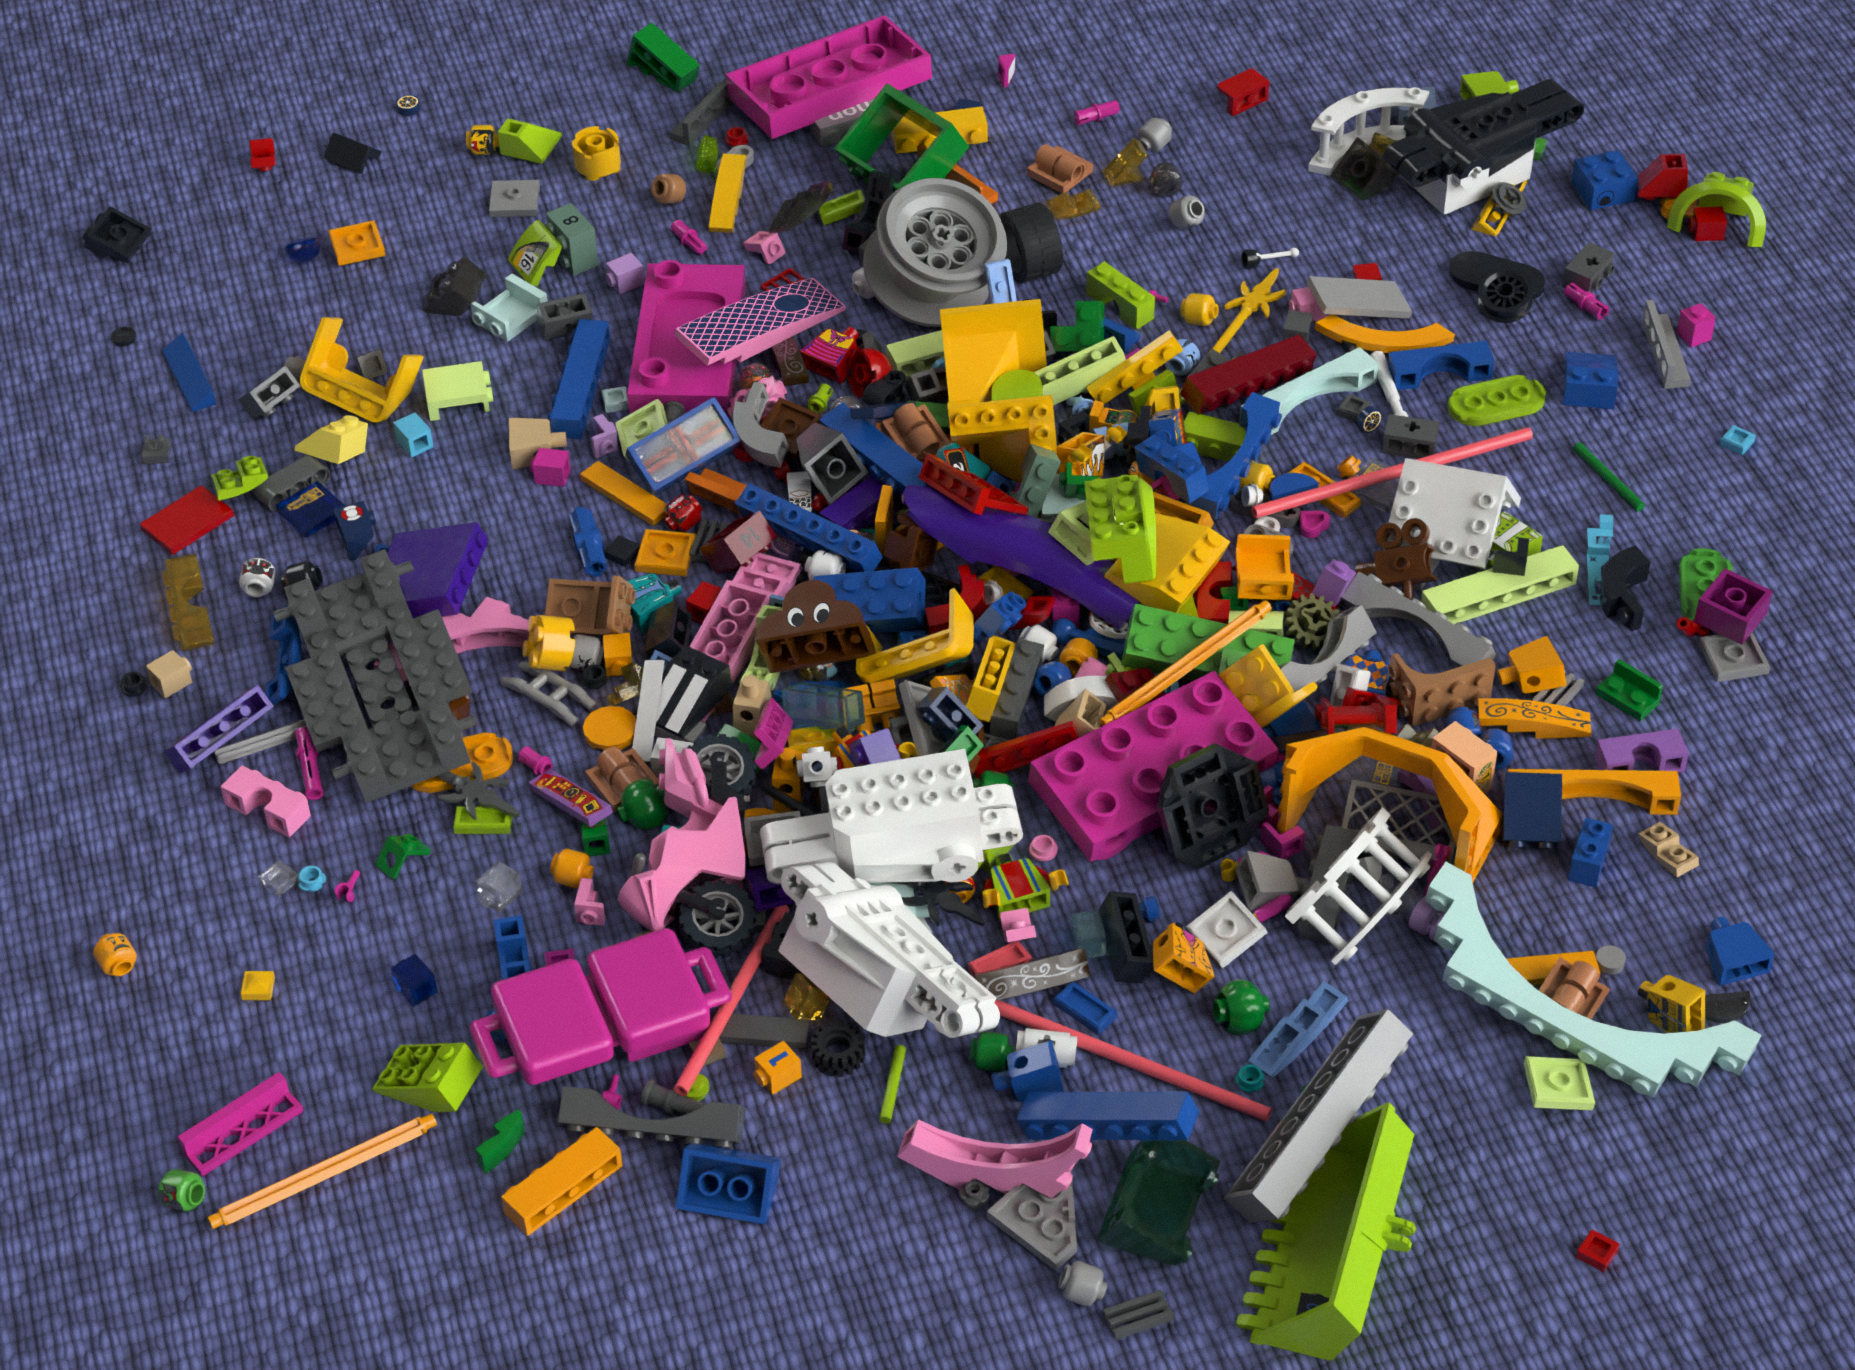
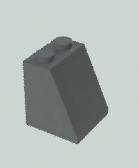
(829, 461)

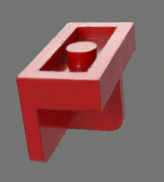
(1244, 91)

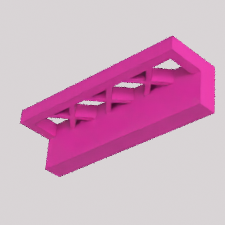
(773, 731)
(235, 1120)

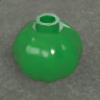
(643, 804)
(1241, 1006)

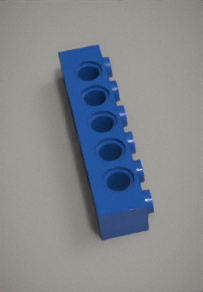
(810, 529)

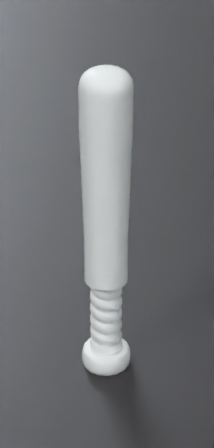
(1387, 383)

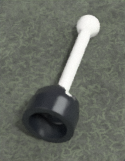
(1252, 258)

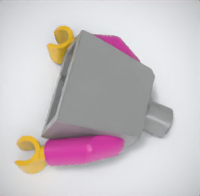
(1265, 882)

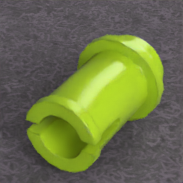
(819, 400)

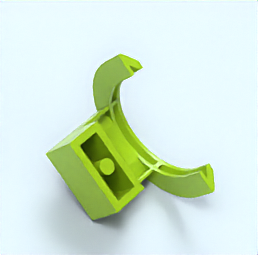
(1732, 194)

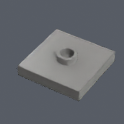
(514, 198)

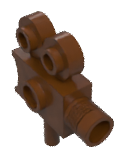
(1405, 564)

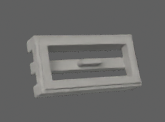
(1576, 685)

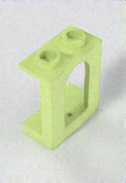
(1073, 533)

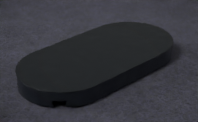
(1471, 266)

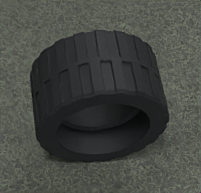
(1032, 242)

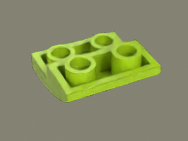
(231, 483)

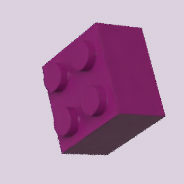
(1733, 606)

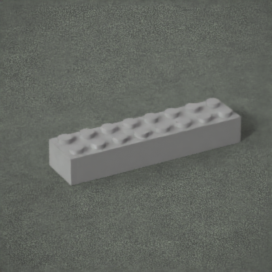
(1319, 1117)

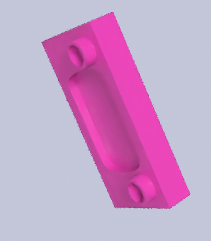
(827, 76)
(661, 363)

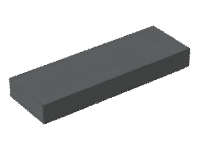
(766, 1031)

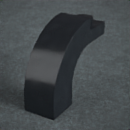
(878, 190)
(1620, 573)

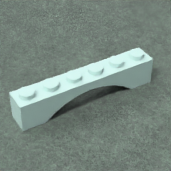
(1347, 373)

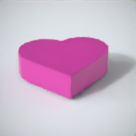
(1313, 522)

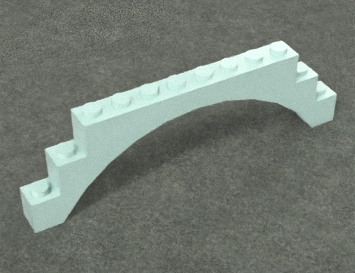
(1624, 1054)

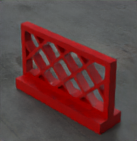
(967, 487)

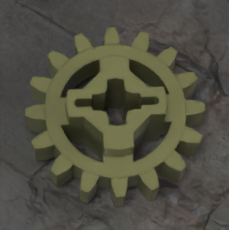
(1301, 620)

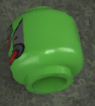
(181, 1190)

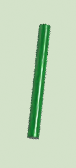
(1608, 476)

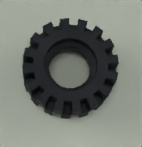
(837, 1035)

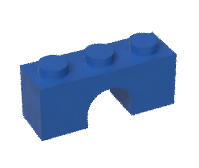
(1185, 474)
(511, 946)

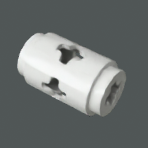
(1063, 1043)

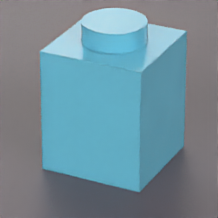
(413, 434)

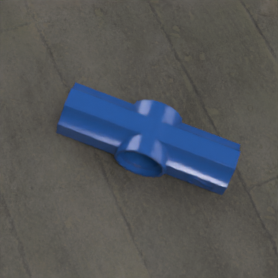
(588, 541)

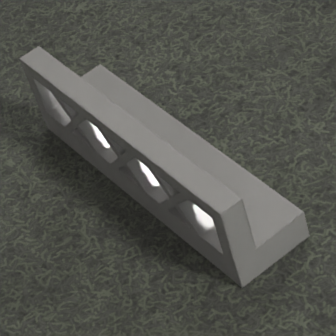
(1665, 348)

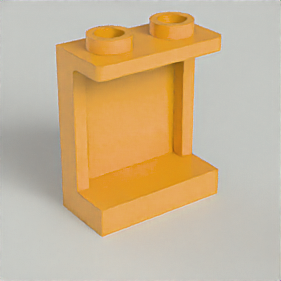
(1263, 567)

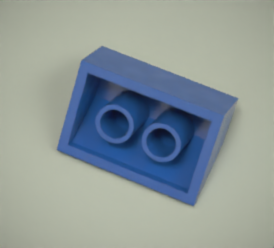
(727, 1183)

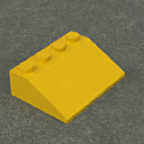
(1183, 561)

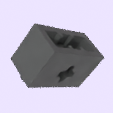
(1589, 268)
(562, 315)
(1410, 436)

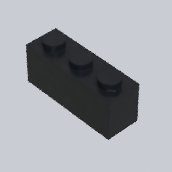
(1126, 937)

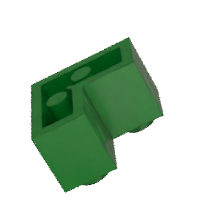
(1085, 333)

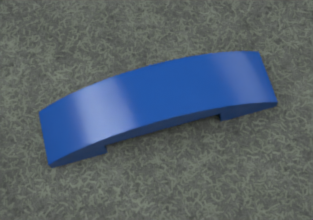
(289, 653)

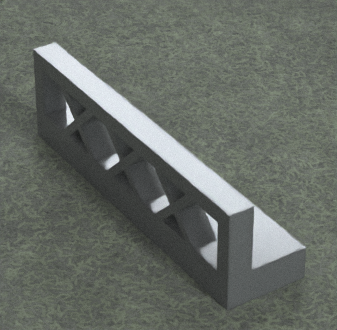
(702, 115)

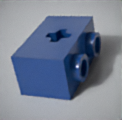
(1590, 852)

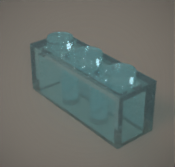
(823, 706)

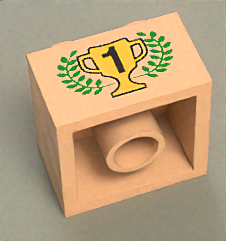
(1469, 753)

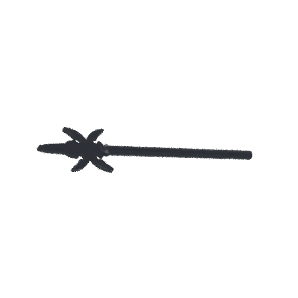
(933, 893)

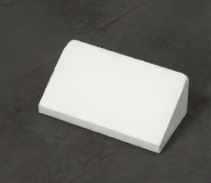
(1348, 677)

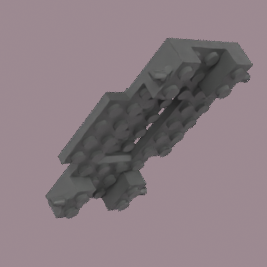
(355, 622)

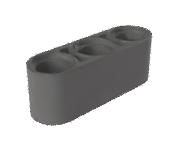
(291, 480)

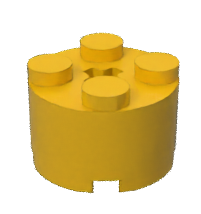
(596, 152)
(549, 642)

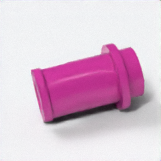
(535, 761)

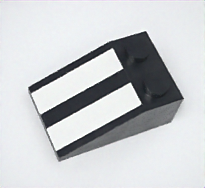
(690, 690)

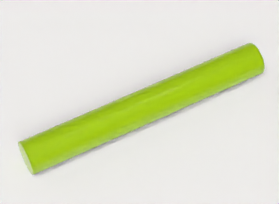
(892, 1084)

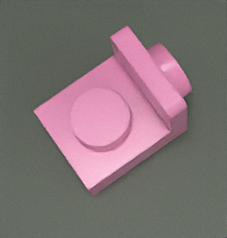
(767, 244)
(587, 906)
(1016, 925)

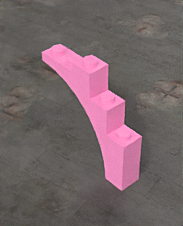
(487, 627)
(1002, 1166)

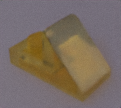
(1124, 166)
(633, 676)

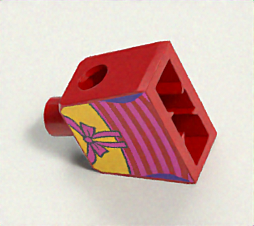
(830, 353)

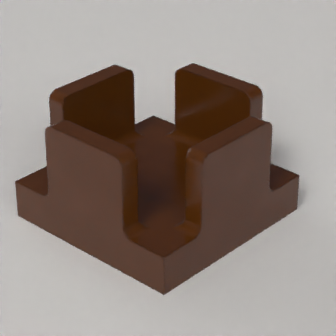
(792, 421)
(911, 551)

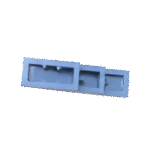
(1298, 1030)

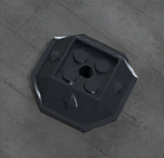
(1210, 804)

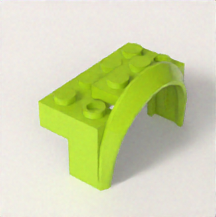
(1132, 541)

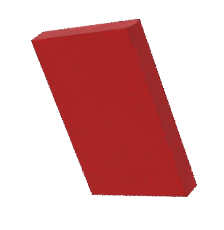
(186, 520)

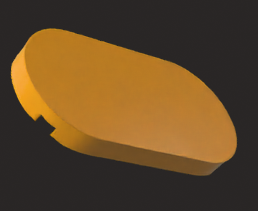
(487, 751)

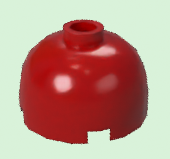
(866, 367)

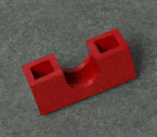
(1207, 596)

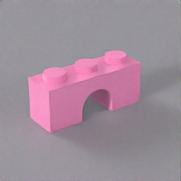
(284, 808)

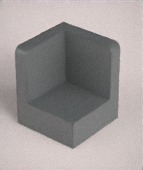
(1297, 323)

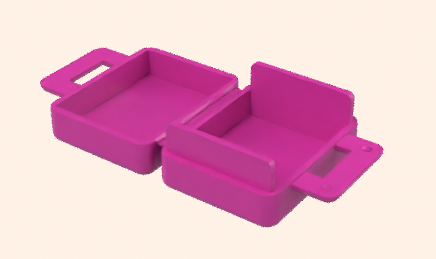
(635, 997)

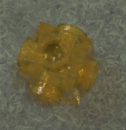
(805, 999)

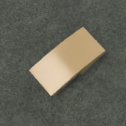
(1665, 848)

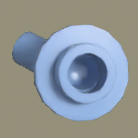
(1080, 404)

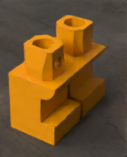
(879, 704)

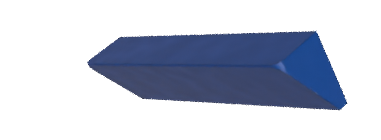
(189, 374)

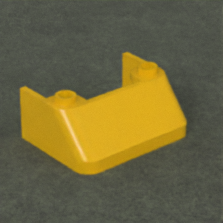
(328, 379)
(923, 652)

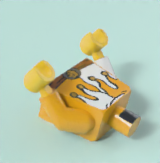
(1087, 451)

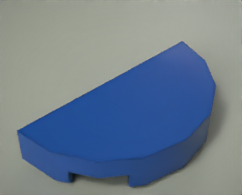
(1291, 484)

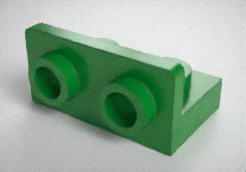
(1630, 690)

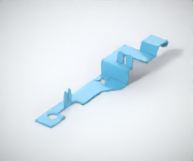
(1600, 551)

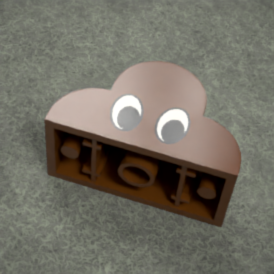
(813, 630)

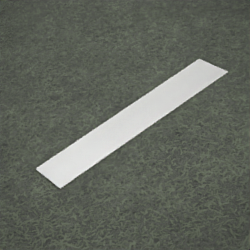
(648, 708)

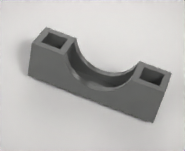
(1013, 698)

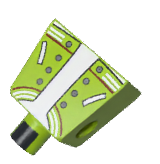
(1507, 535)

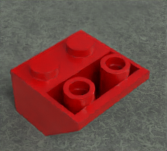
(1664, 177)

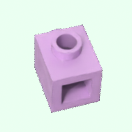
(625, 273)

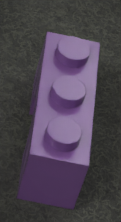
(1661, 749)

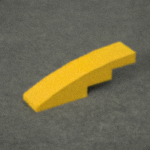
(727, 193)

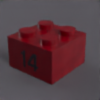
(738, 543)

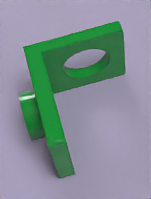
(400, 847)

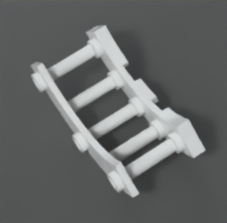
(1332, 122)
(1348, 862)

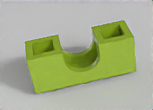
(1134, 302)

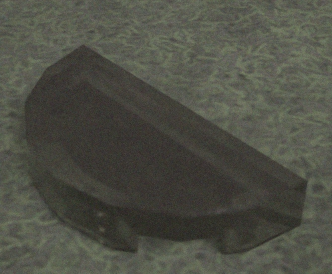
(1726, 1006)

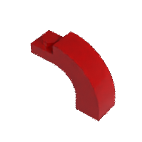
(972, 594)

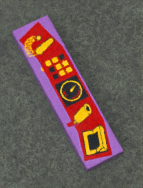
(570, 797)

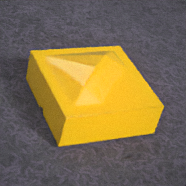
(257, 985)

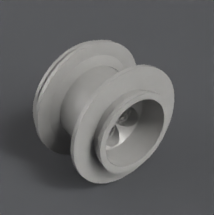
(933, 249)

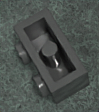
(269, 392)

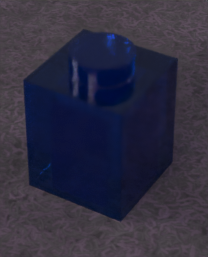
(414, 980)

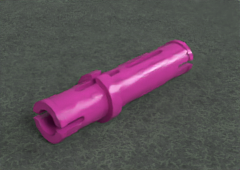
(312, 785)

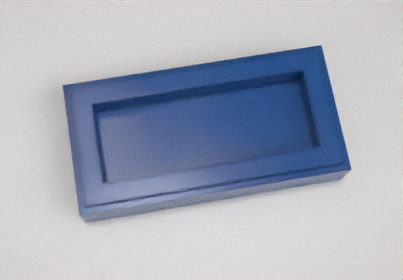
(1085, 1008)

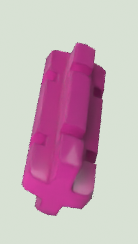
(1441, 853)

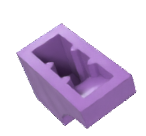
(1334, 581)

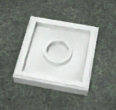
(1227, 929)

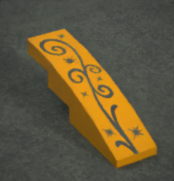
(1529, 716)

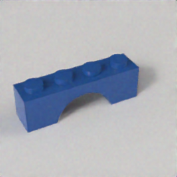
(1469, 360)

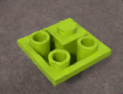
(526, 140)

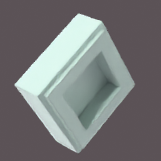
(615, 399)

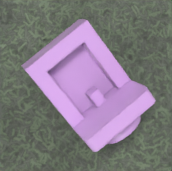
(606, 437)

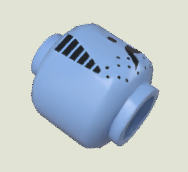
(1186, 360)

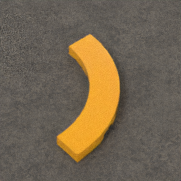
(1384, 341)

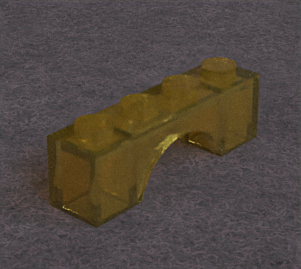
(192, 621)

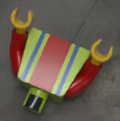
(1020, 885)

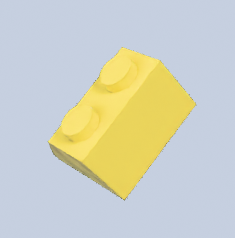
(336, 441)

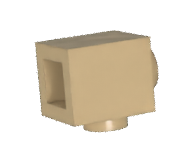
(169, 673)

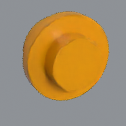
(1349, 467)

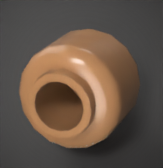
(668, 188)

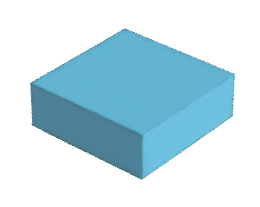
(1737, 440)

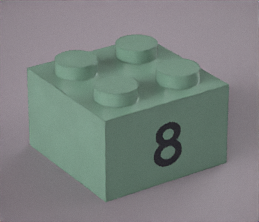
(576, 238)

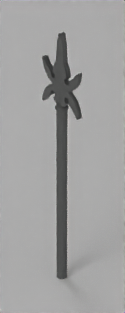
(476, 791)

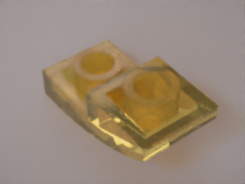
(1069, 207)

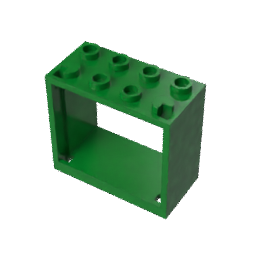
(880, 120)

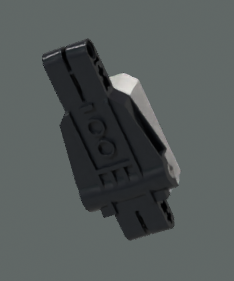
(1473, 144)

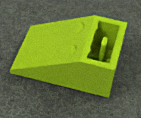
(430, 1075)

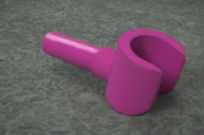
(347, 887)
(611, 1095)

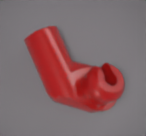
(1690, 628)

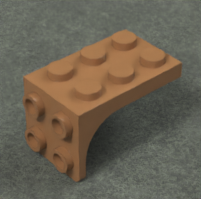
(592, 605)
(1434, 695)

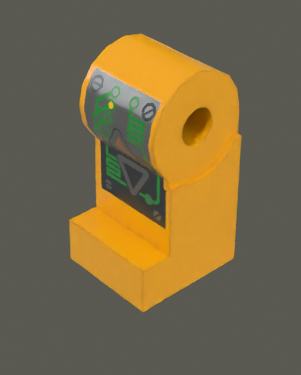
(1107, 417)

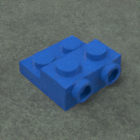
(999, 617)

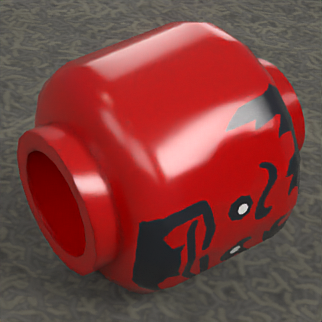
(682, 513)

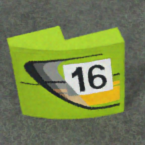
(534, 252)

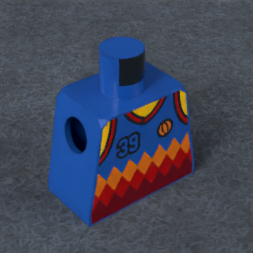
(1169, 426)

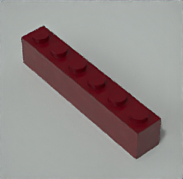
(1248, 374)

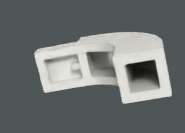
(1065, 693)

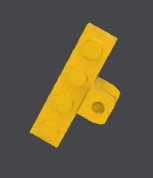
(1136, 369)

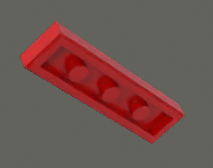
(1025, 749)

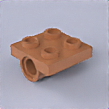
(1058, 168)
(915, 431)
(615, 772)
(1575, 987)

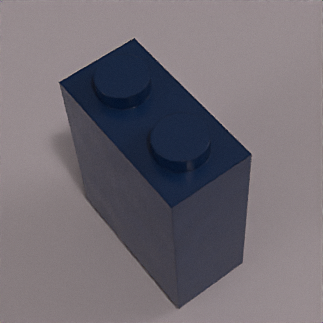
(1531, 809)

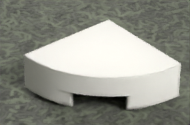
(1372, 866)

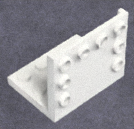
(1456, 506)

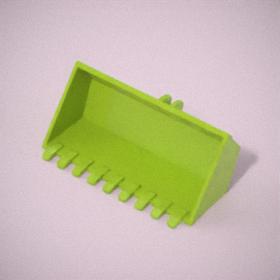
(1334, 1241)

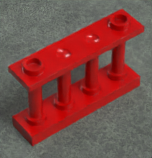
(1381, 712)

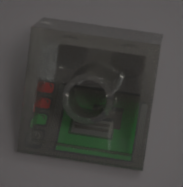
(1364, 170)

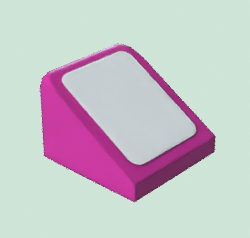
(1006, 68)

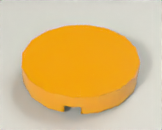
(609, 728)

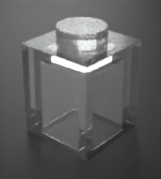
(498, 887)

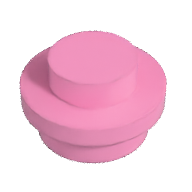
(1043, 848)

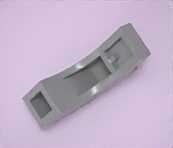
(761, 444)

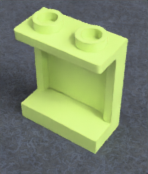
(456, 386)

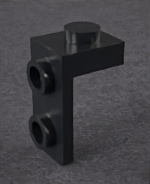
(1073, 426)

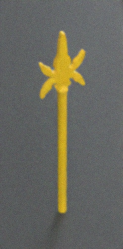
(1250, 302)

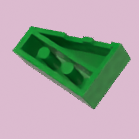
(662, 58)

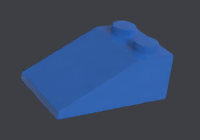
(1590, 380)

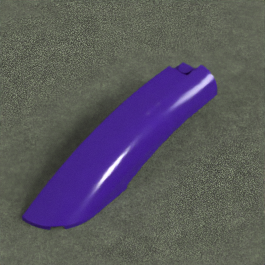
(1021, 546)

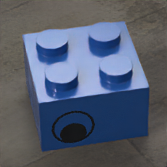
(1604, 180)

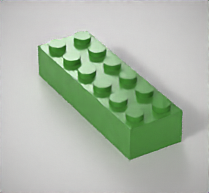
(1162, 637)

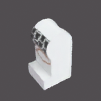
(799, 489)

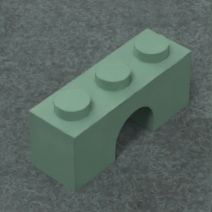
(1038, 474)

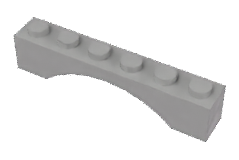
(1390, 603)
(1344, 635)

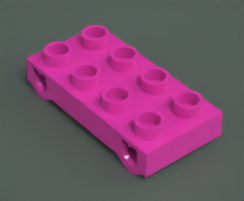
(1109, 779)

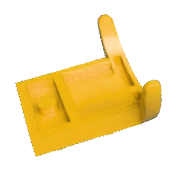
(1262, 686)

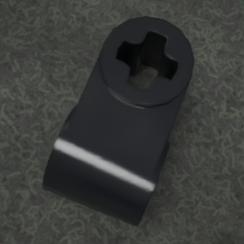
(886, 389)

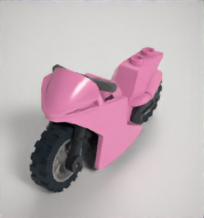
(705, 858)

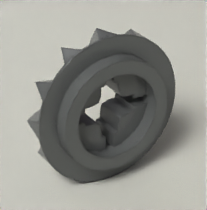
(1511, 194)

